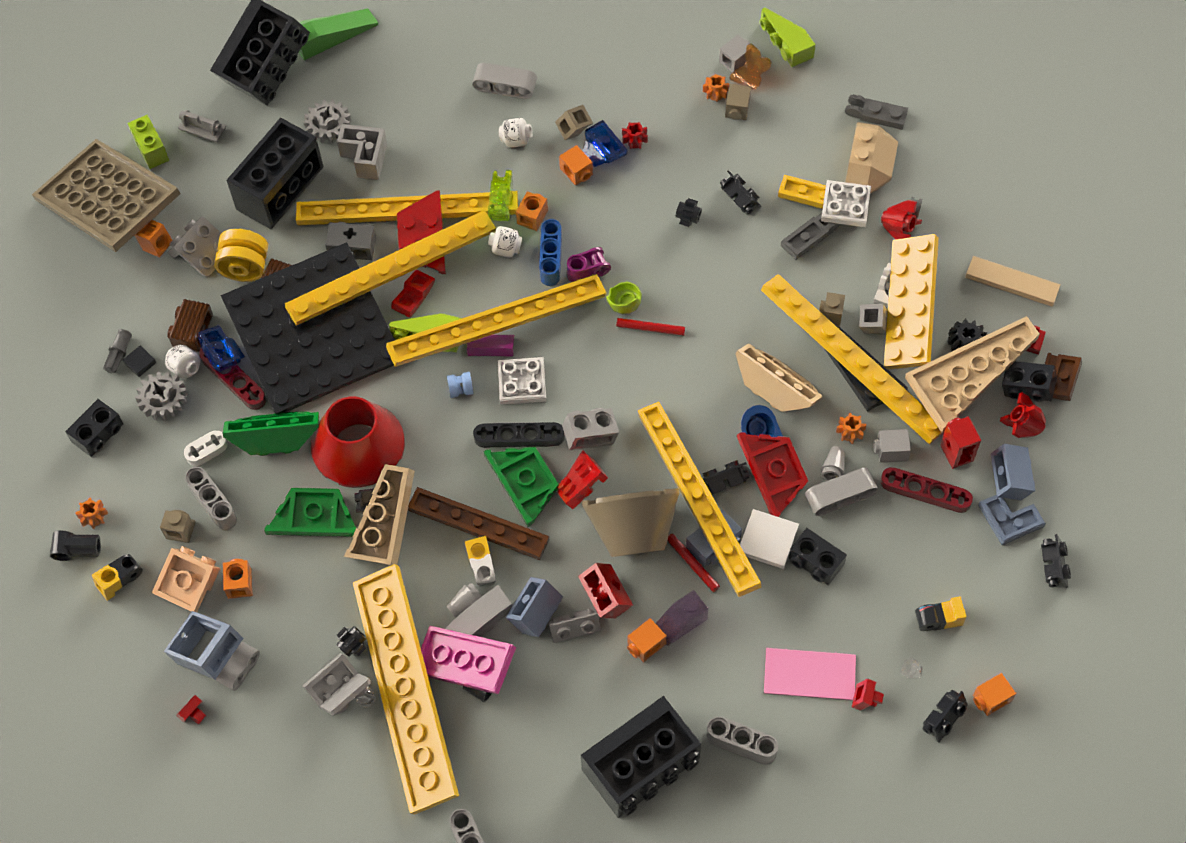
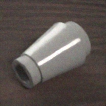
(834, 464)
(463, 599)

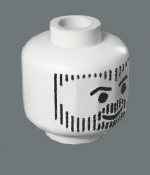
(515, 132)
(505, 242)
(182, 361)

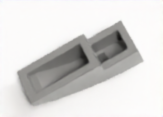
(482, 614)

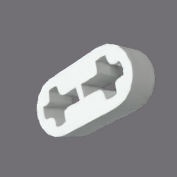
(205, 448)

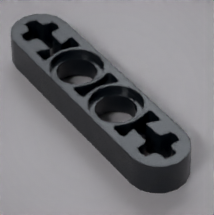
(519, 430)

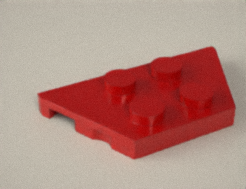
(419, 222)
(774, 469)
(580, 480)

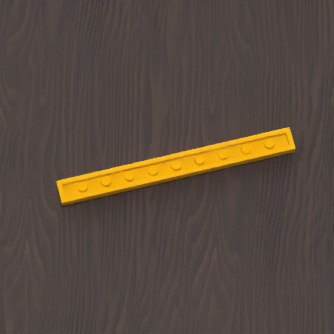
(387, 208)
(389, 267)
(495, 320)
(852, 357)
(699, 500)

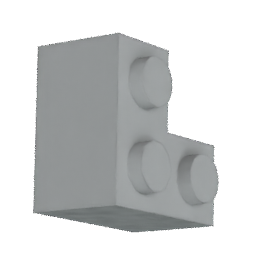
(364, 145)

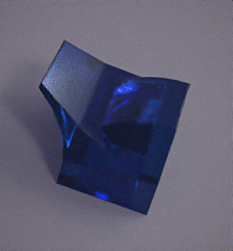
(602, 144)
(219, 349)

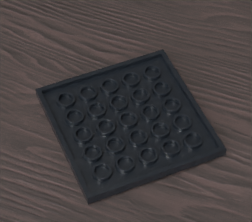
(319, 354)

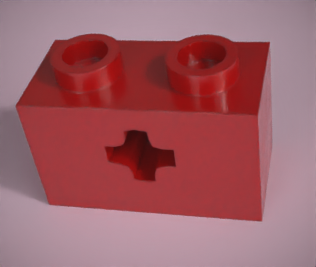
(960, 442)
(605, 590)

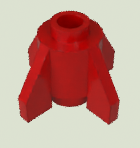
(900, 220)
(1025, 418)

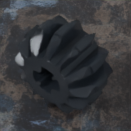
(964, 333)

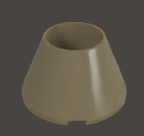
(633, 520)

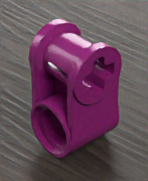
(588, 264)

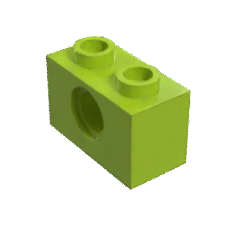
(148, 141)

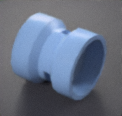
(454, 384)

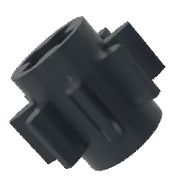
(688, 212)
(351, 641)

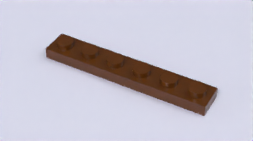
(478, 523)

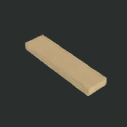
(1012, 281)

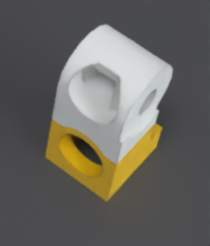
(480, 560)

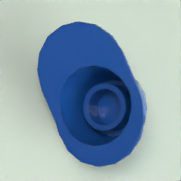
(760, 420)

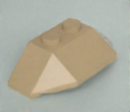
(871, 156)
(775, 380)

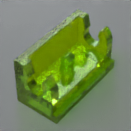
(500, 196)

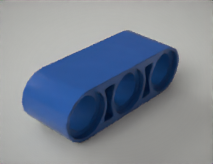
(550, 243)

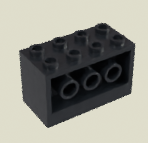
(260, 51)
(275, 173)
(641, 757)

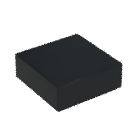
(139, 361)

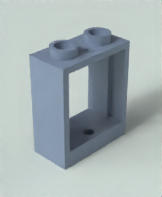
(216, 653)

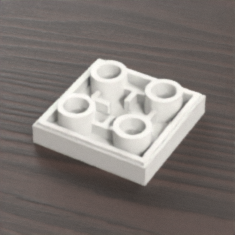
(846, 203)
(521, 380)
(768, 538)

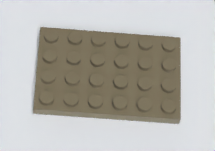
(106, 194)

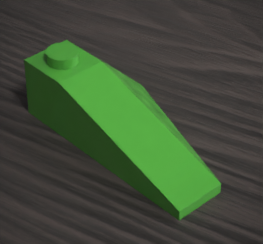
(335, 29)

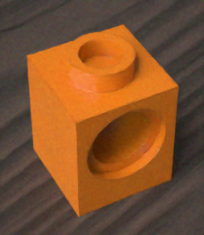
(576, 165)
(532, 218)
(154, 238)
(240, 587)
(646, 640)
(993, 694)

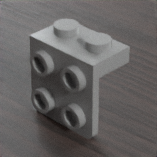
(197, 245)
(336, 685)

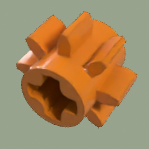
(716, 87)
(845, 426)
(91, 513)

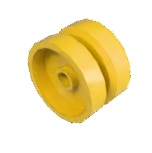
(241, 255)

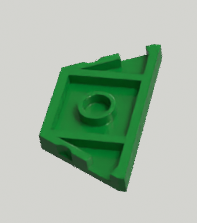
(524, 479)
(312, 514)

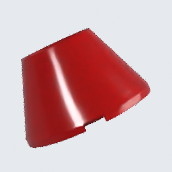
(358, 461)

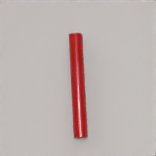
(650, 326)
(693, 563)

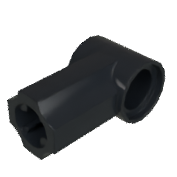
(67, 545)

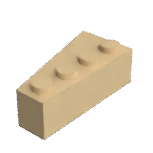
(384, 518)

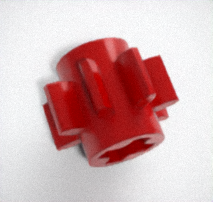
(634, 135)

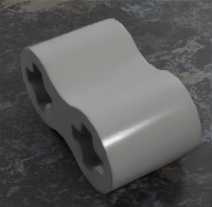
(238, 666)

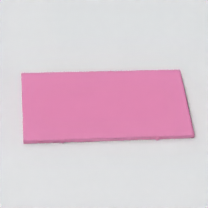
(810, 674)

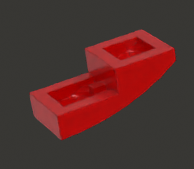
(413, 294)

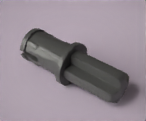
(117, 351)

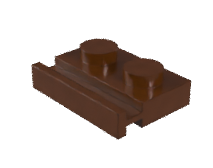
(1067, 373)

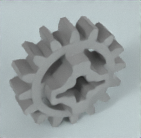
(326, 120)
(153, 404)

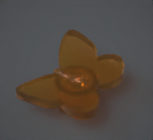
(752, 68)

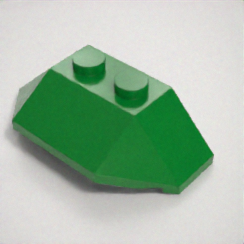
(271, 432)

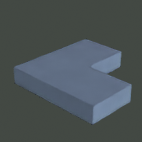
(1010, 525)

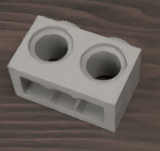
(591, 433)

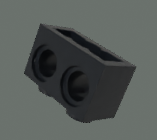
(1030, 376)
(90, 424)
(822, 552)

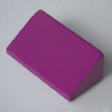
(492, 346)

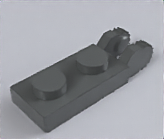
(876, 111)
(807, 236)

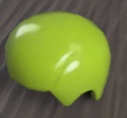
(624, 297)

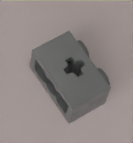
(359, 237)

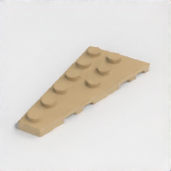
(960, 377)

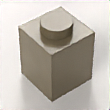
(738, 102)

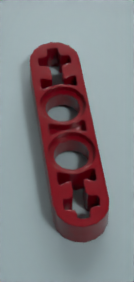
(231, 377)
(927, 485)

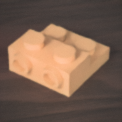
(186, 578)

